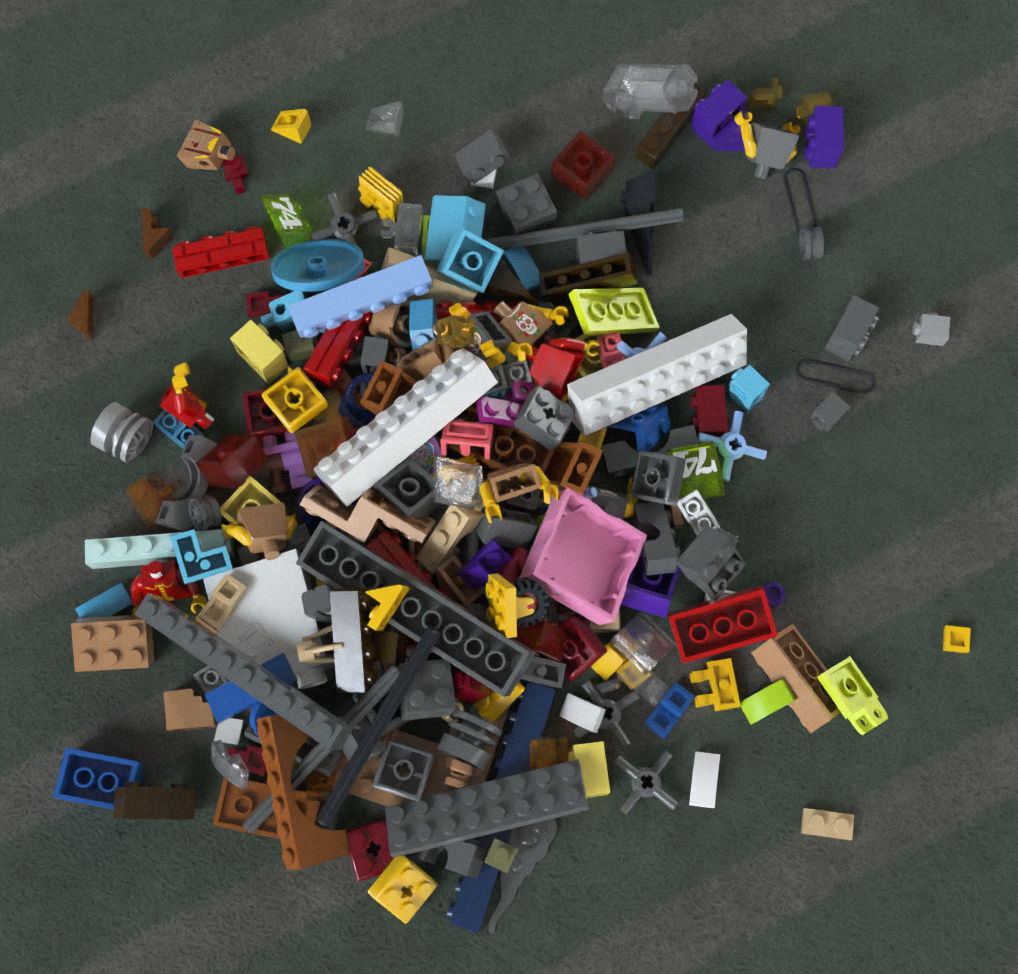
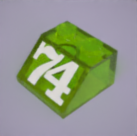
(286, 219)
(701, 470)

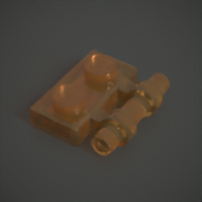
(544, 752)

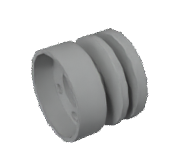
(121, 432)

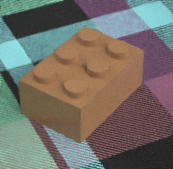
(112, 643)

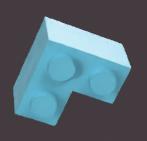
(195, 564)

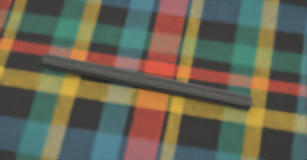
(596, 227)
(319, 752)

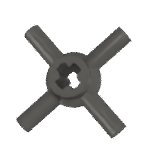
(340, 217)
(615, 707)
(636, 783)

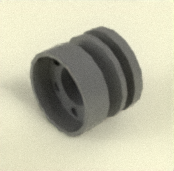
(470, 739)

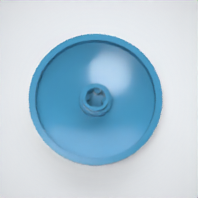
(317, 265)

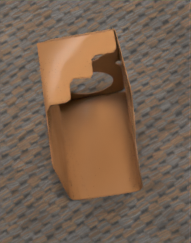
(187, 711)

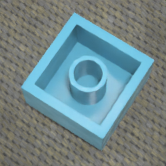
(469, 260)

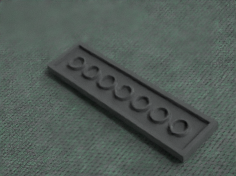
(486, 808)

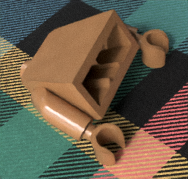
(422, 360)

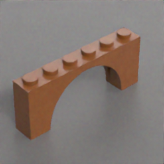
(300, 839)

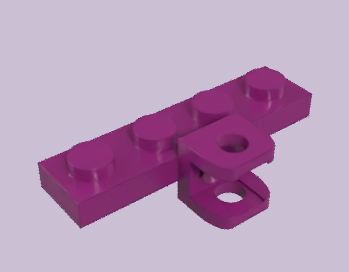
(506, 410)

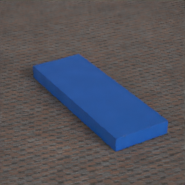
(231, 699)

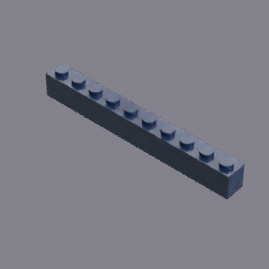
(527, 724)

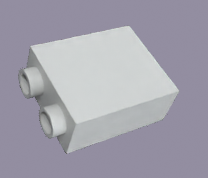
(276, 604)

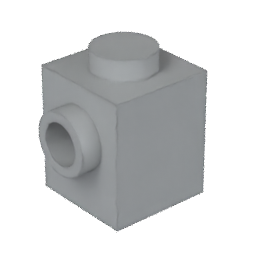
(931, 329)

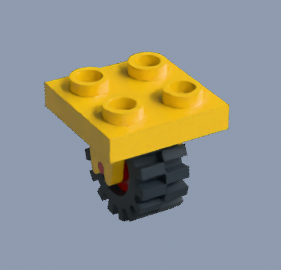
(514, 603)

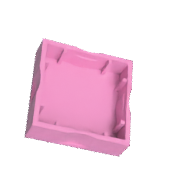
(583, 556)

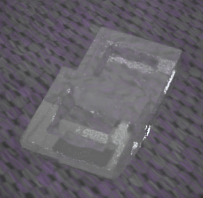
(646, 686)
(229, 766)

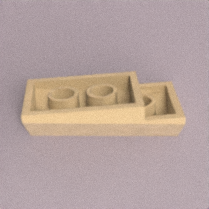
(443, 286)

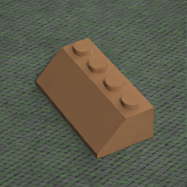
(796, 662)

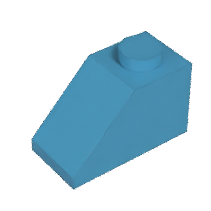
(422, 320)

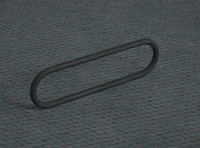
(790, 199)
(836, 367)

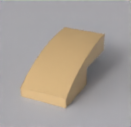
(223, 602)

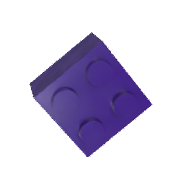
(717, 110)
(824, 137)
(650, 592)

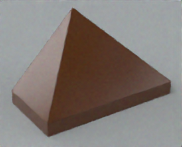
(83, 314)

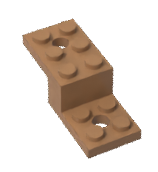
(365, 517)

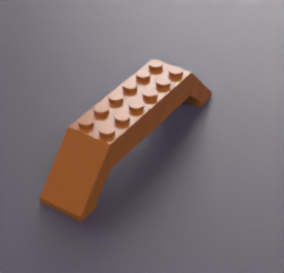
(566, 466)

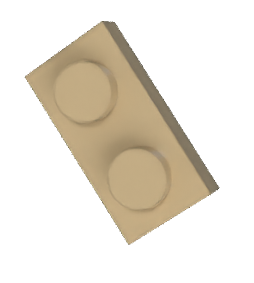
(827, 824)

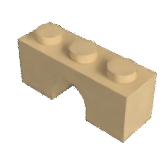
(449, 531)

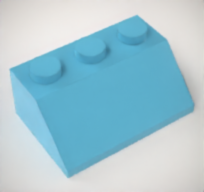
(445, 217)

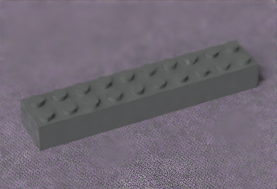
(463, 637)

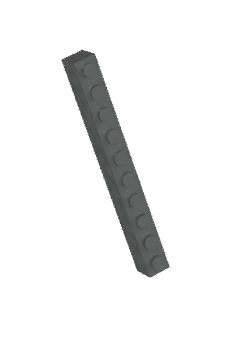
(244, 672)

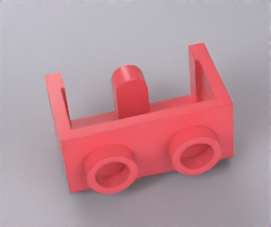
(467, 435)

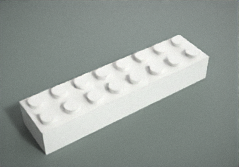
(657, 374)
(405, 425)

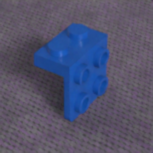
(648, 426)

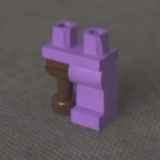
(285, 458)

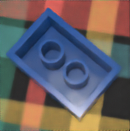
(92, 777)

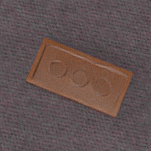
(238, 804)

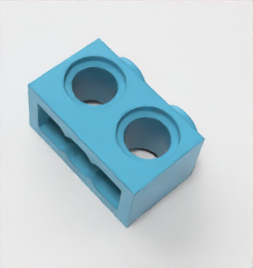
(747, 388)

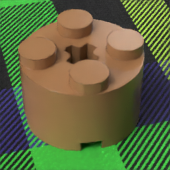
(393, 324)

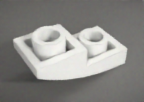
(697, 512)
(582, 713)
(704, 779)

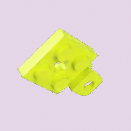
(858, 701)

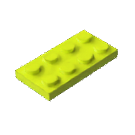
(613, 311)

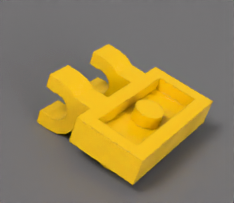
(722, 685)

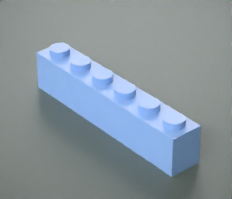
(360, 297)

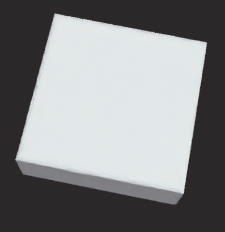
(230, 731)

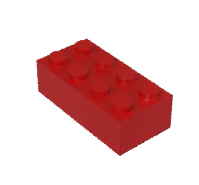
(722, 624)

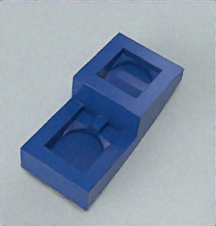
(669, 710)

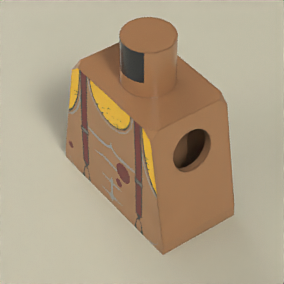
(205, 148)

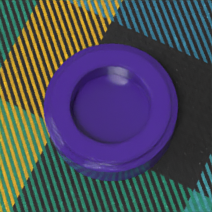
(774, 593)

